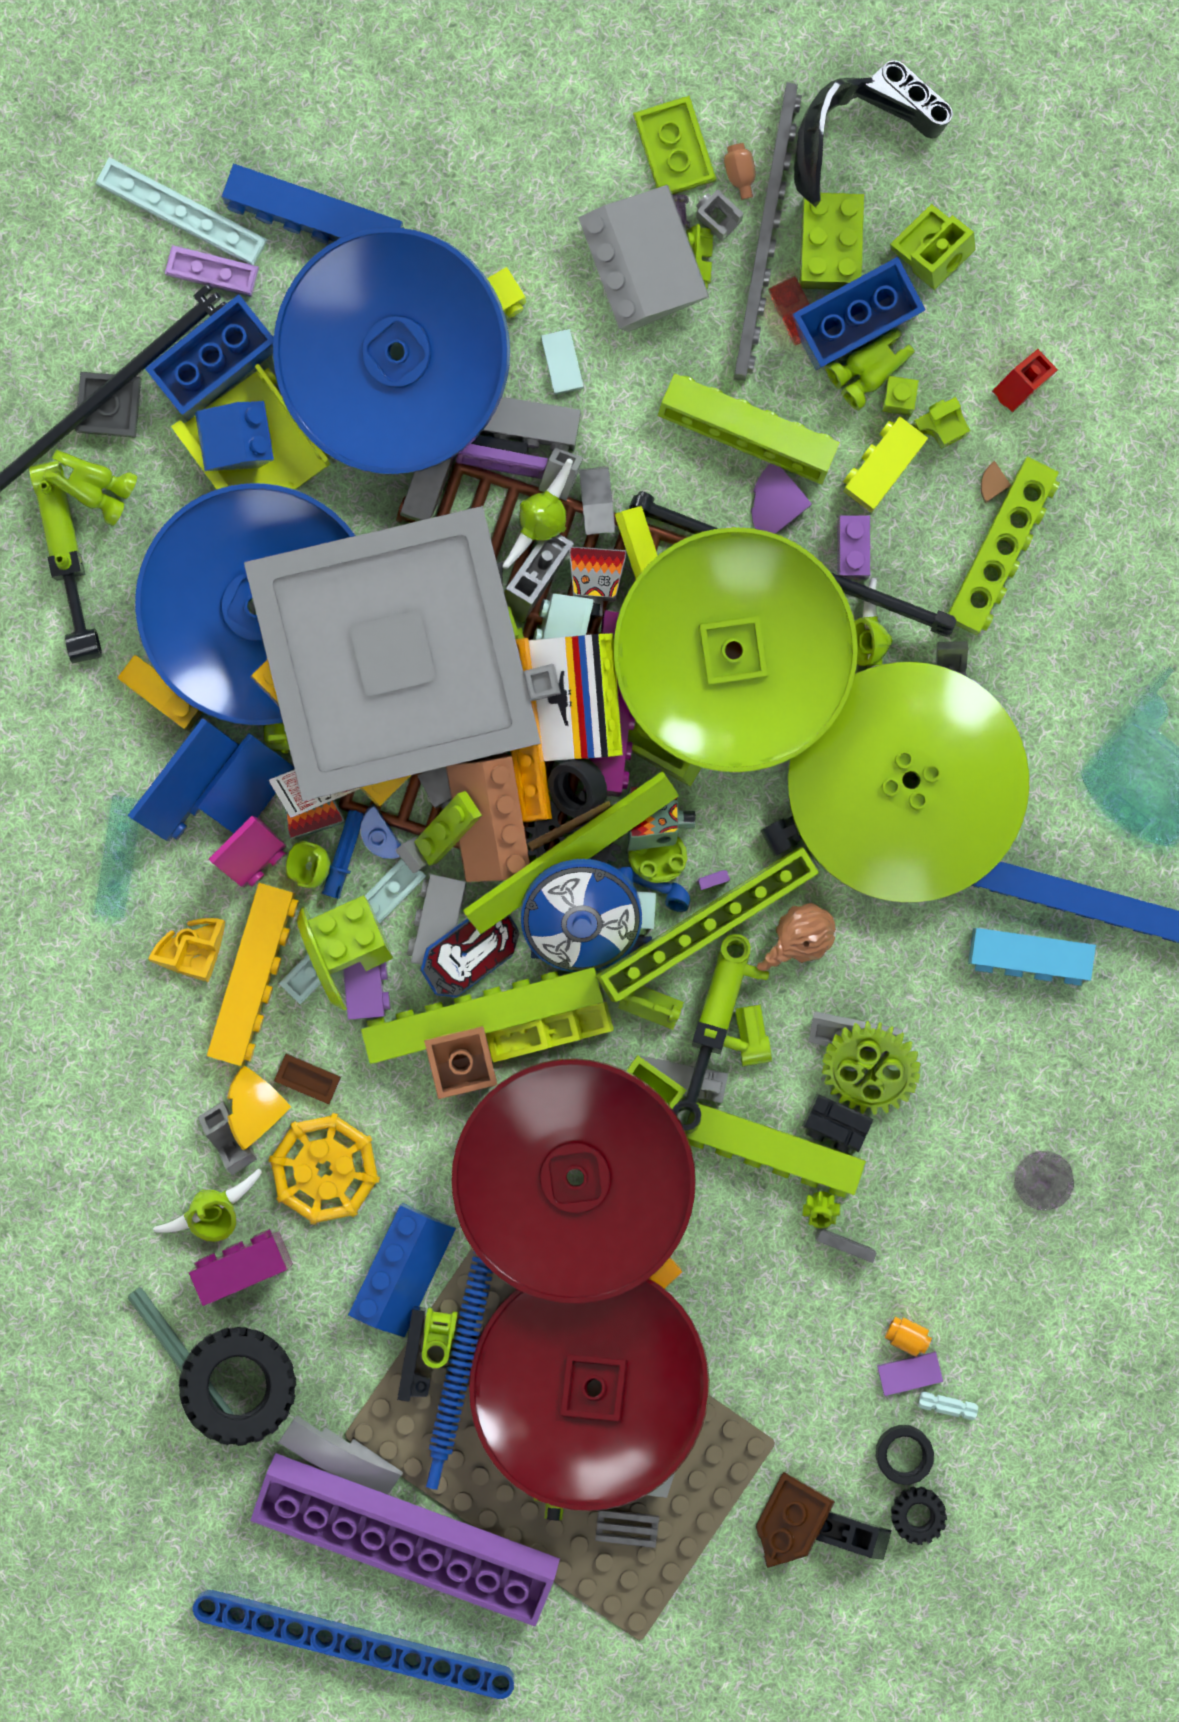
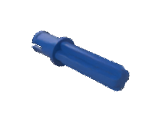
(341, 861)

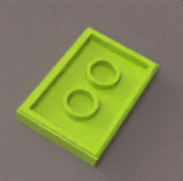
(674, 145)

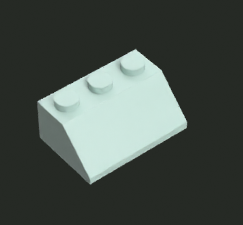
(563, 616)

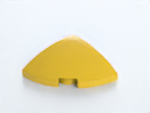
(179, 951)
(254, 1107)

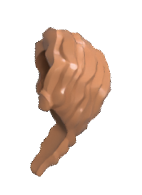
(802, 935)

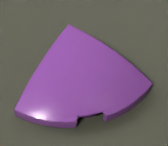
(776, 500)

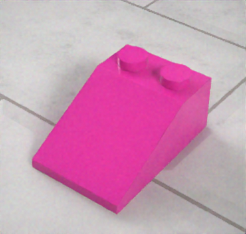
(249, 852)

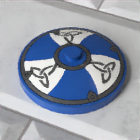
(581, 915)

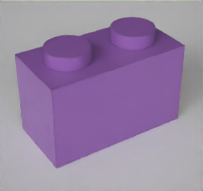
(853, 547)
(365, 991)

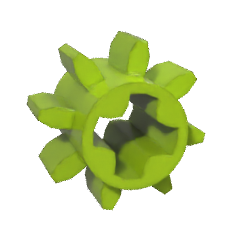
(821, 1209)

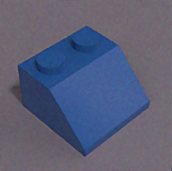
(234, 436)

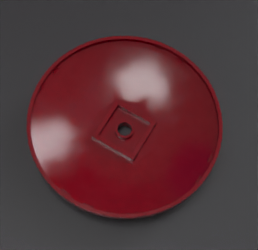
(581, 1448)

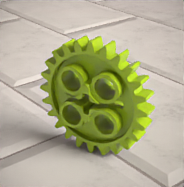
(892, 1084)

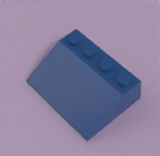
(183, 781)

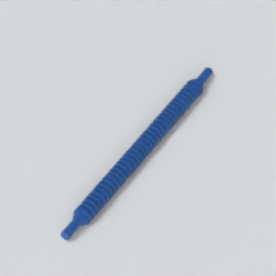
(441, 1451)

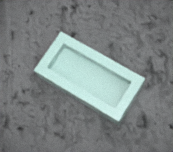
(562, 361)

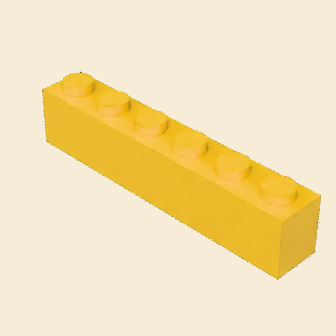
(251, 975)

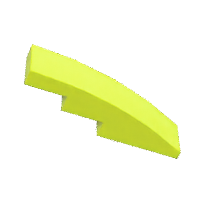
(549, 1032)

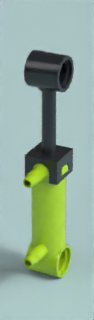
(64, 558)
(716, 1017)

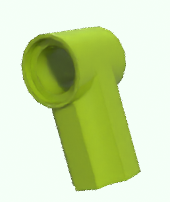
(752, 1031)

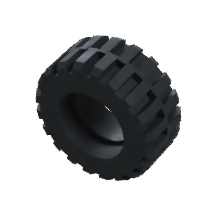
(244, 1427)

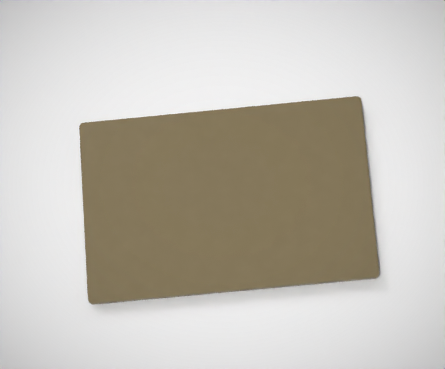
(614, 1579)

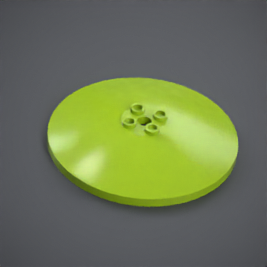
(923, 839)

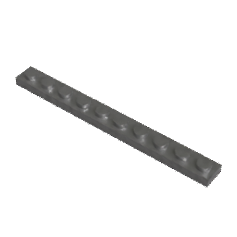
(770, 220)

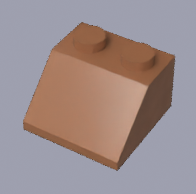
(460, 1062)

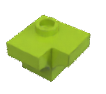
(943, 422)

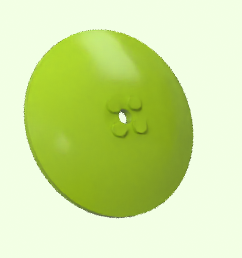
(792, 637)

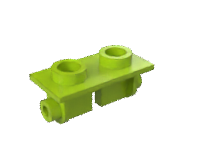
(702, 245)
(652, 1006)

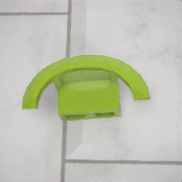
(341, 940)

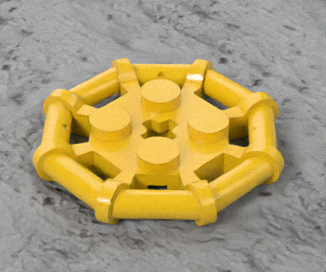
(307, 1173)

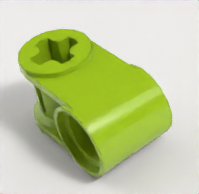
(438, 1335)

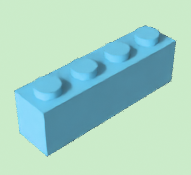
(1031, 954)

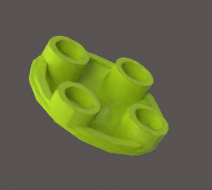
(659, 863)

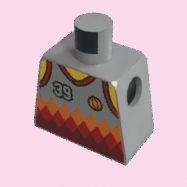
(596, 574)

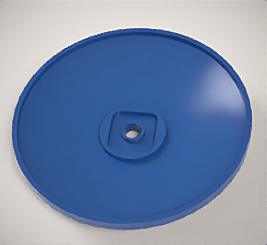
(338, 340)
(198, 592)

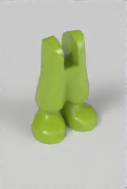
(872, 363)
(87, 484)

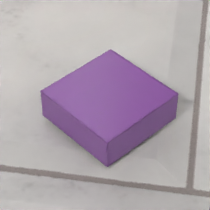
(713, 879)

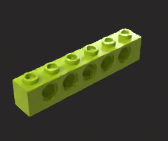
(1030, 475)

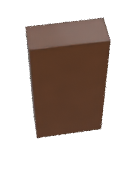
(307, 1078)

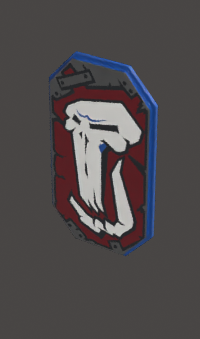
(467, 956)

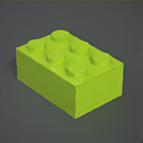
(831, 241)

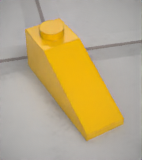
(149, 685)

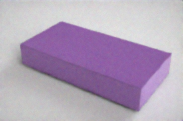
(910, 1373)

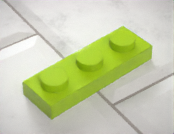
(447, 828)

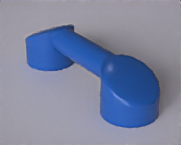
(674, 891)

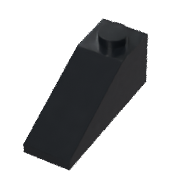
(855, 1535)

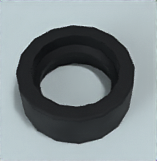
(590, 777)
(919, 1472)

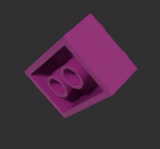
(240, 1266)

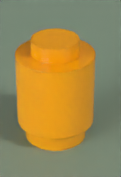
(908, 1336)

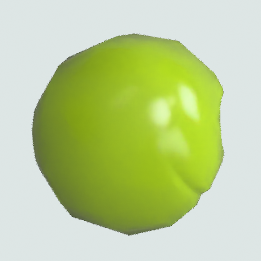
(296, 863)

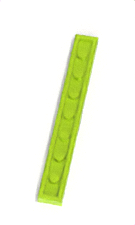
(579, 845)

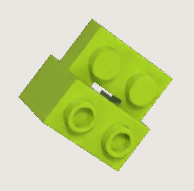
(934, 245)

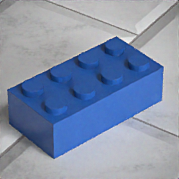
(212, 357)

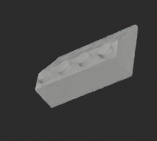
(643, 258)

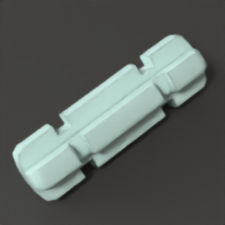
(948, 1406)

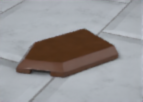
(792, 1520)

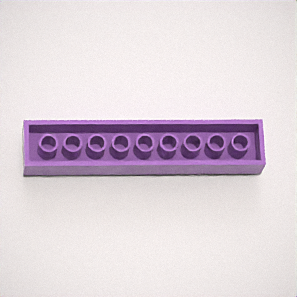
(405, 1539)

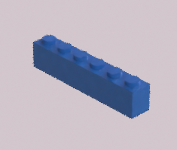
(298, 206)

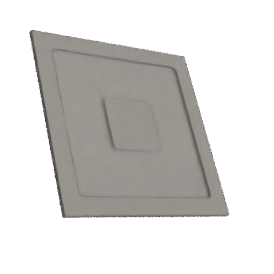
(392, 653)

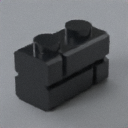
(837, 1123)

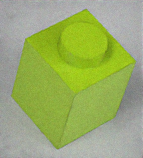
(900, 395)

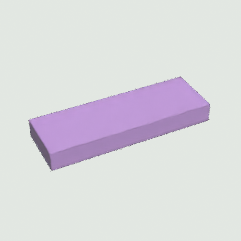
(211, 269)

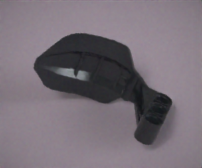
(878, 91)

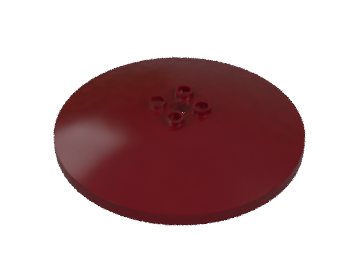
(561, 1236)

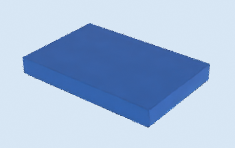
(242, 784)

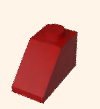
(1024, 380)

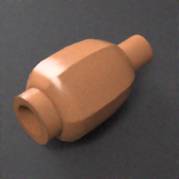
(740, 169)

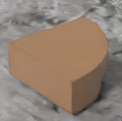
(993, 482)

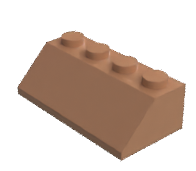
(497, 841)

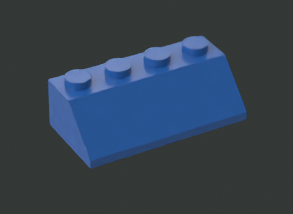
(857, 313)
(402, 1270)

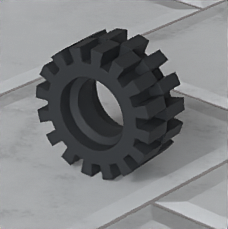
(931, 1528)

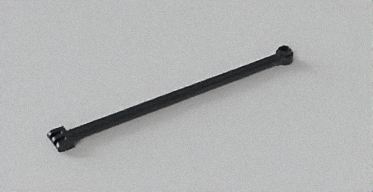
(113, 385)
(941, 622)

